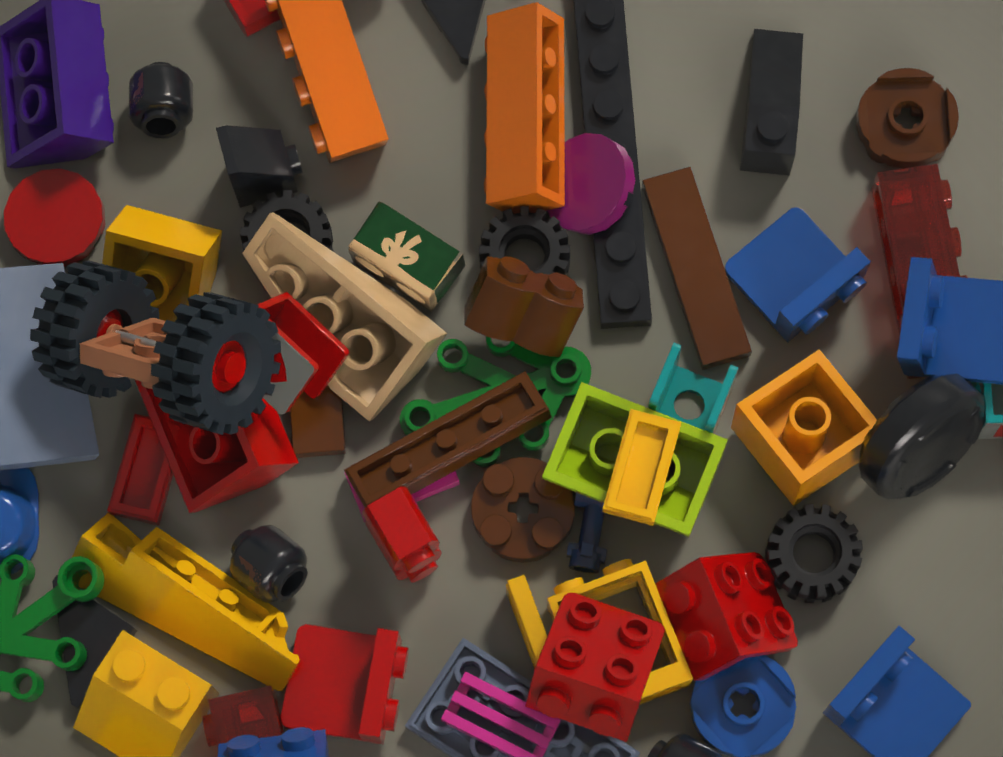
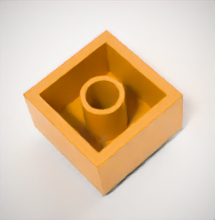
(804, 427)

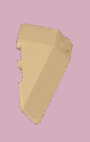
(381, 329)

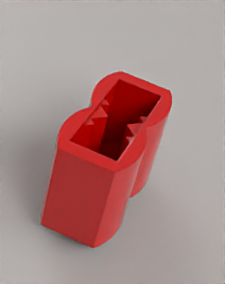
(403, 535)

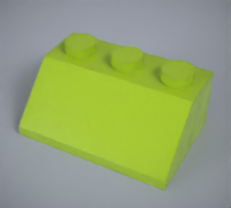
(590, 445)

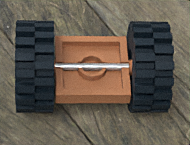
(204, 365)

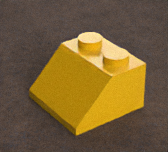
(167, 252)
(142, 702)

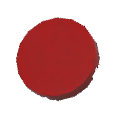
(54, 217)

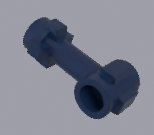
(586, 554)

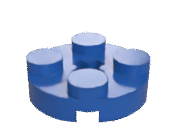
(744, 735)

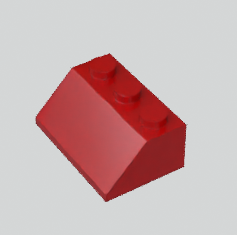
(220, 466)

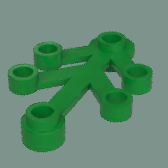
(544, 379)
(16, 627)

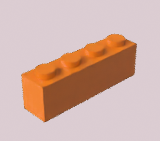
(330, 77)
(525, 109)

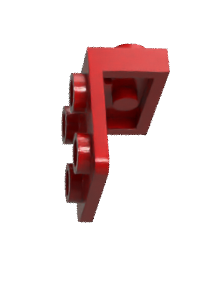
(726, 612)
(595, 666)
(345, 682)

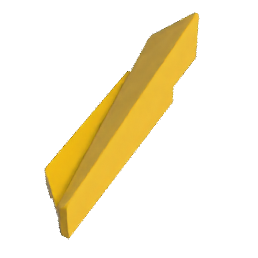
(188, 599)

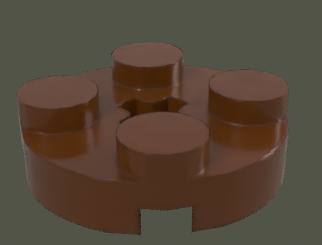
(926, 99)
(499, 529)

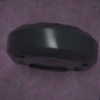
(922, 436)

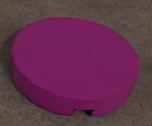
(595, 184)

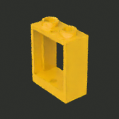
(622, 577)

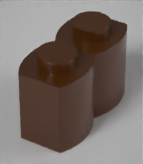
(524, 306)

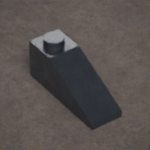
(772, 102)

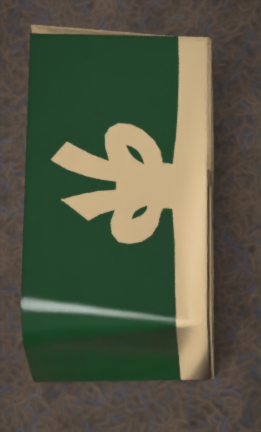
(406, 256)

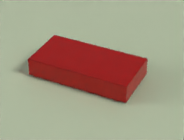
(142, 474)

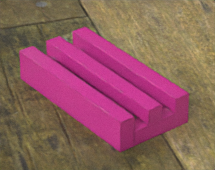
(461, 699)

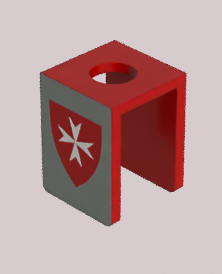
(307, 355)

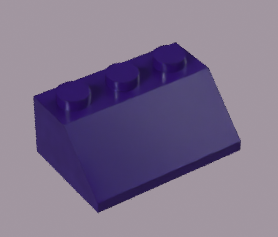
(54, 84)

